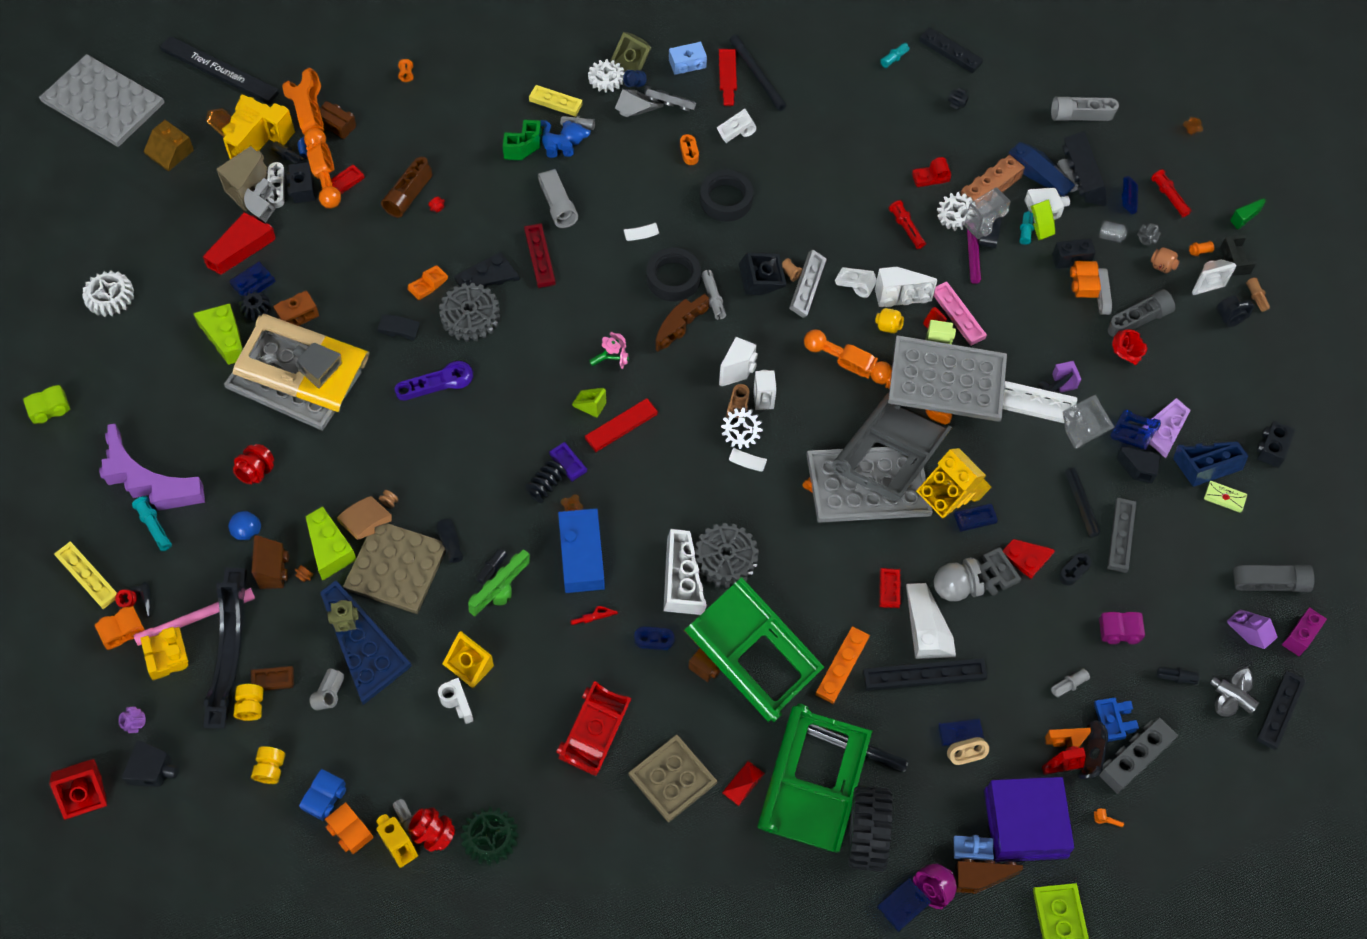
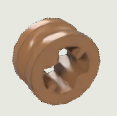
(388, 499)

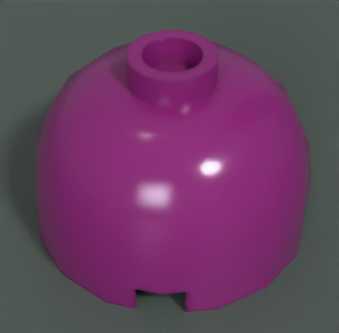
(937, 884)

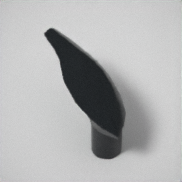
(1056, 385)
(144, 590)

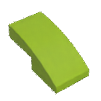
(1044, 219)

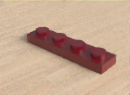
(539, 255)

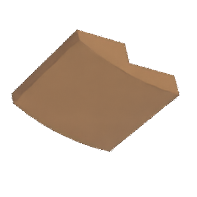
(363, 517)

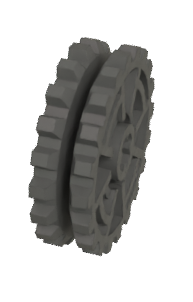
(469, 312)
(726, 541)

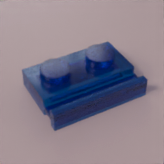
(252, 279)
(904, 905)

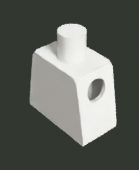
(1038, 195)

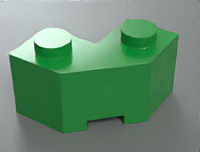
(520, 145)

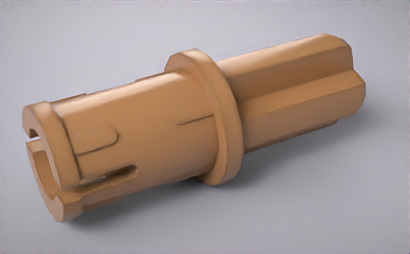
(1258, 294)

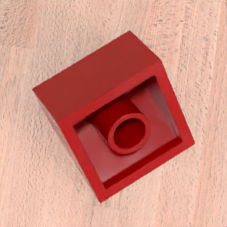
(78, 789)

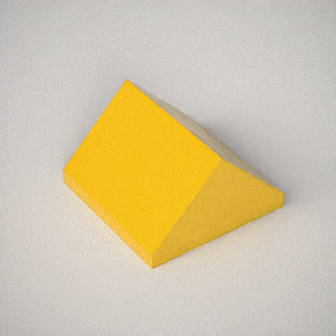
(468, 660)

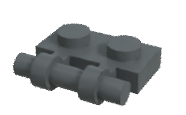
(1002, 570)

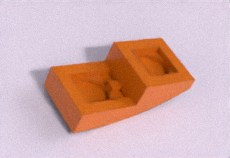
(428, 283)

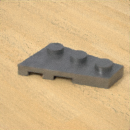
(685, 104)

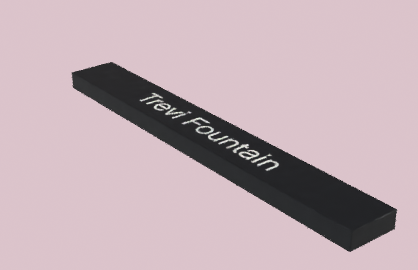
(220, 70)

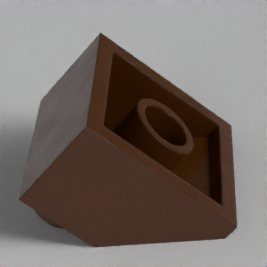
(269, 563)

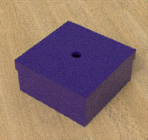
(1028, 819)

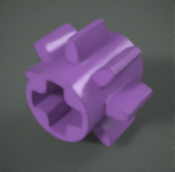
(132, 719)

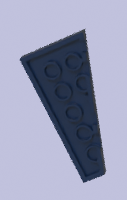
(367, 650)

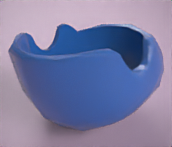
(244, 525)

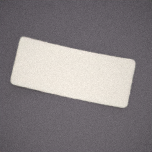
(641, 232)
(747, 460)

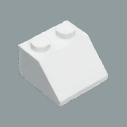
(738, 362)

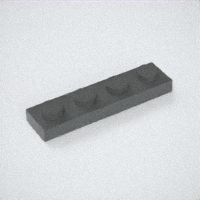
(1121, 535)

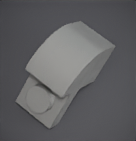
(256, 200)

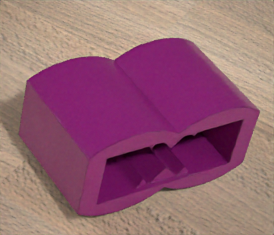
(1122, 627)

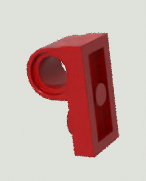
(935, 174)

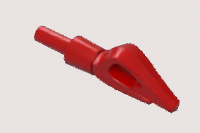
(594, 616)

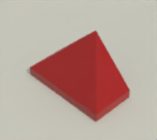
(743, 783)

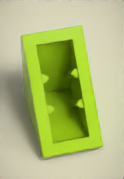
(591, 401)

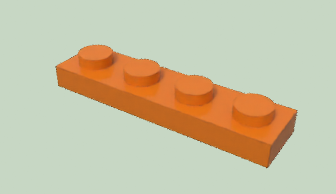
(842, 665)

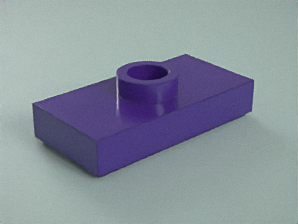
(568, 460)

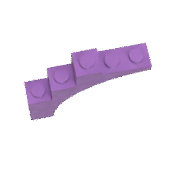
(162, 490)

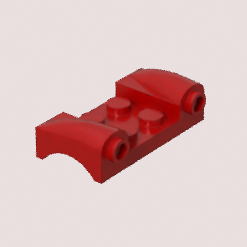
(594, 729)

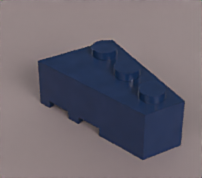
(1211, 462)

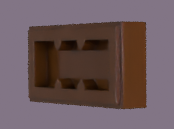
(273, 677)

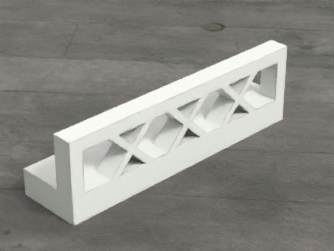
(1036, 404)

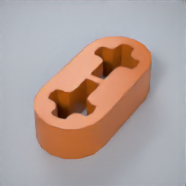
(685, 150)

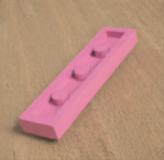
(959, 314)

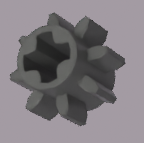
(1149, 234)

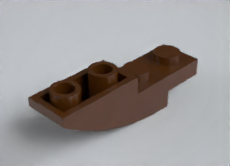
(675, 323)

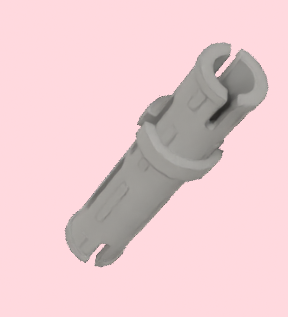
(715, 299)

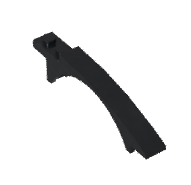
(231, 603)

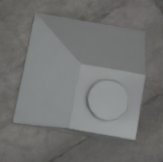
(635, 103)

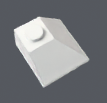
(1214, 276)

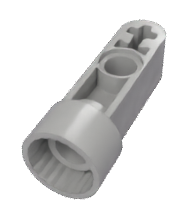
(1083, 108)
(561, 207)

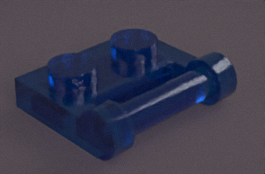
(1134, 434)

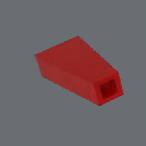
(239, 243)

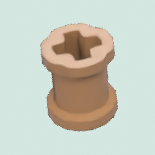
(791, 270)

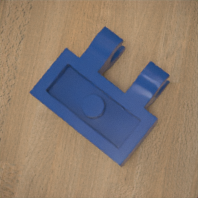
(1109, 714)

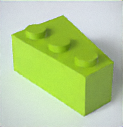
(329, 545)

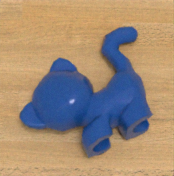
(570, 136)

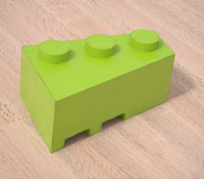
(222, 331)

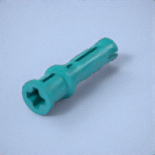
(148, 516)

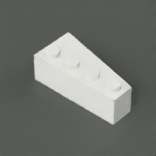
(682, 582)

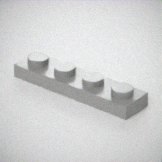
(807, 283)

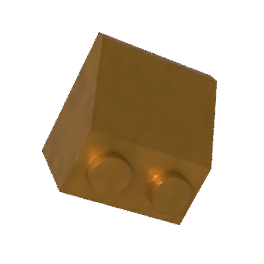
(168, 145)

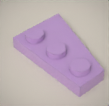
(1172, 420)

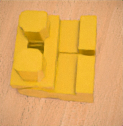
(164, 653)

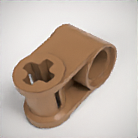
(738, 402)

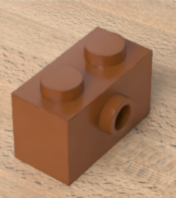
(297, 309)

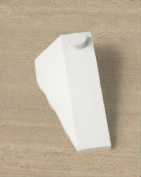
(928, 626)

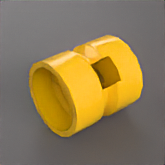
(248, 702)
(268, 765)

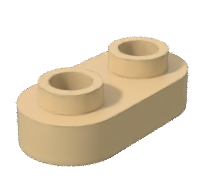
(967, 752)

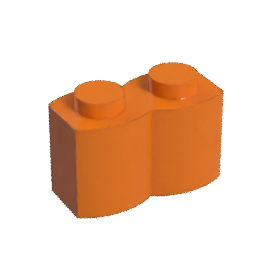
(1085, 279)
(119, 628)
(348, 828)

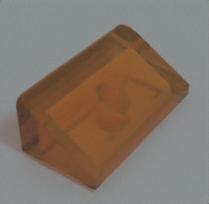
(218, 119)

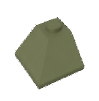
(631, 52)

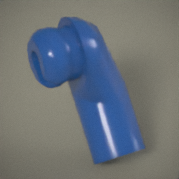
(302, 148)

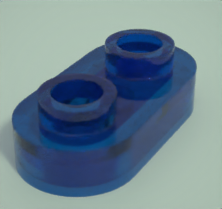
(654, 638)

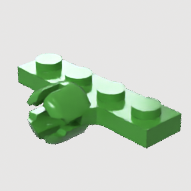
(499, 587)

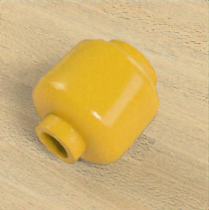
(889, 320)

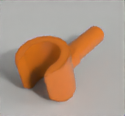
(1101, 817)

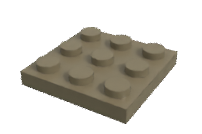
(672, 778)

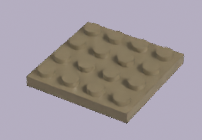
(395, 567)

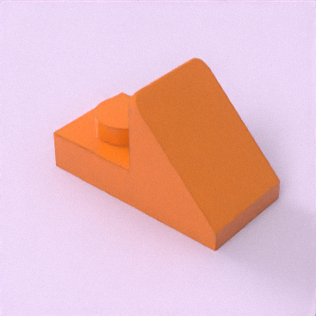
(1071, 737)

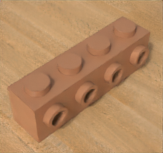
(1002, 176)

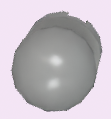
(957, 581)

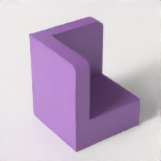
(1063, 369)

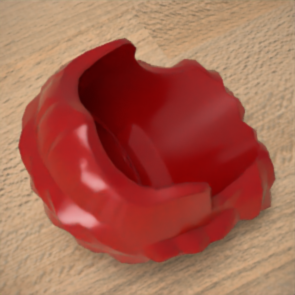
(1129, 346)

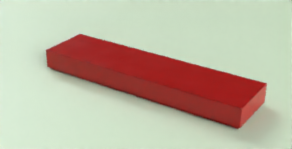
(621, 425)

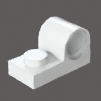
(737, 124)
(861, 280)
(458, 699)

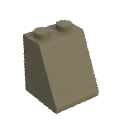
(242, 173)

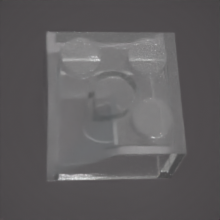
(985, 211)
(1086, 422)

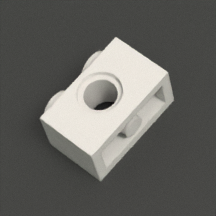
(764, 389)

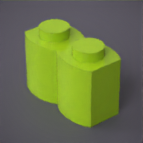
(46, 404)

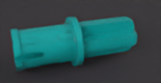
(894, 55)
(1026, 228)

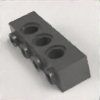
(1119, 778)

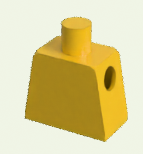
(396, 840)

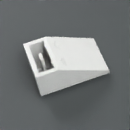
(903, 287)

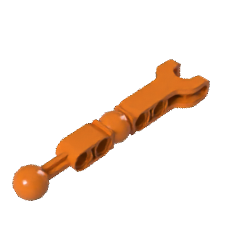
(311, 124)
(862, 364)

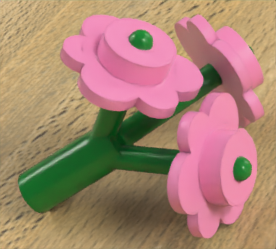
(612, 346)

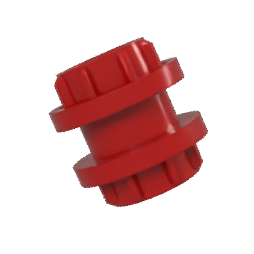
(253, 464)
(431, 829)

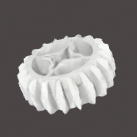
(116, 285)

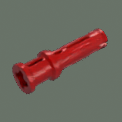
(1167, 186)
(904, 219)

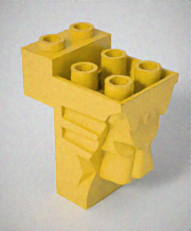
(255, 125)
(953, 483)

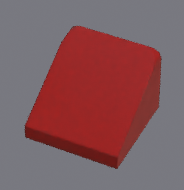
(935, 315)

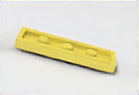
(86, 575)

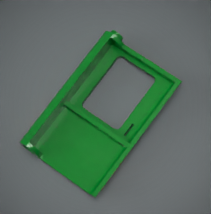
(807, 809)

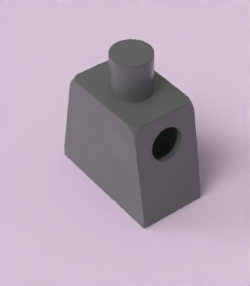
(317, 362)

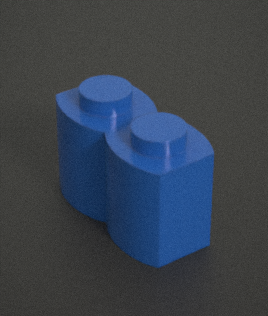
(323, 794)

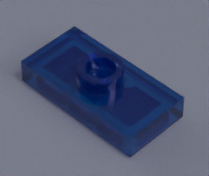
(1130, 194)
(975, 517)
(960, 731)

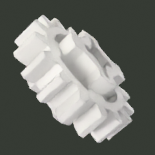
(606, 75)
(948, 209)

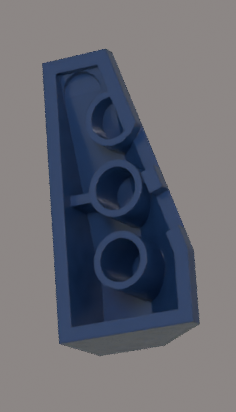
(1041, 168)

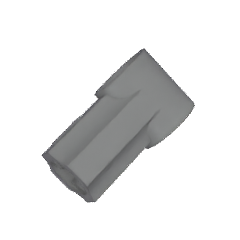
(326, 696)

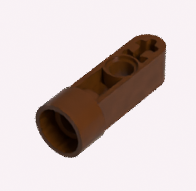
(407, 187)

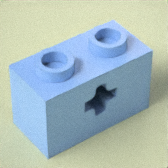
(687, 58)

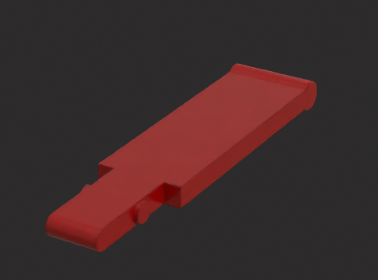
(727, 75)

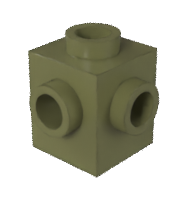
(343, 616)

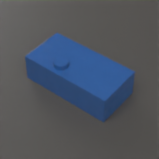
(581, 550)

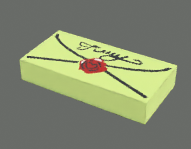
(1225, 496)

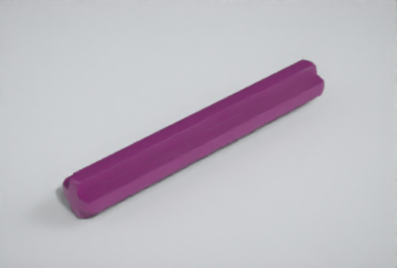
(974, 260)

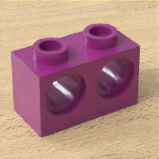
(1304, 632)

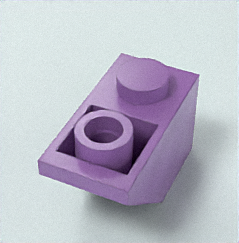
(1253, 628)

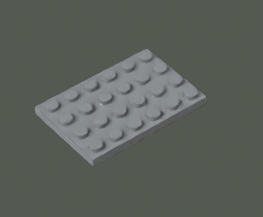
(102, 100)
(948, 378)
(287, 404)
(845, 500)

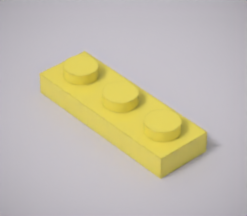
(555, 100)

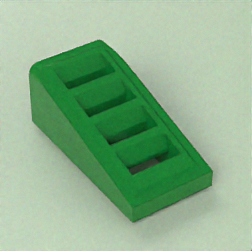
(1246, 213)

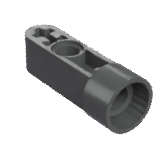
(1153, 307)
(1274, 578)

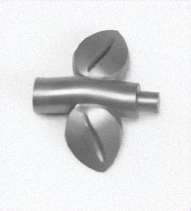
(1235, 693)

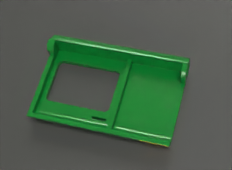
(733, 627)

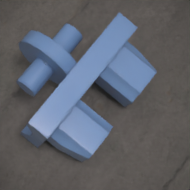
(973, 848)

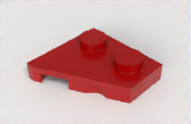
(1027, 556)
(1067, 760)

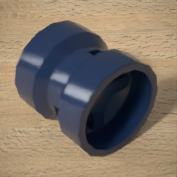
(634, 78)

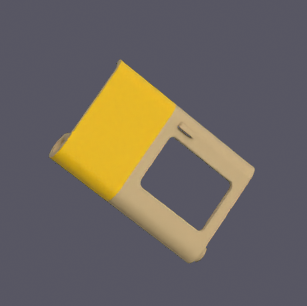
(330, 393)

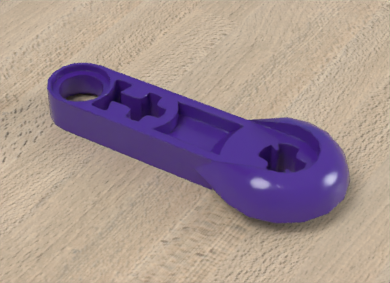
(437, 381)

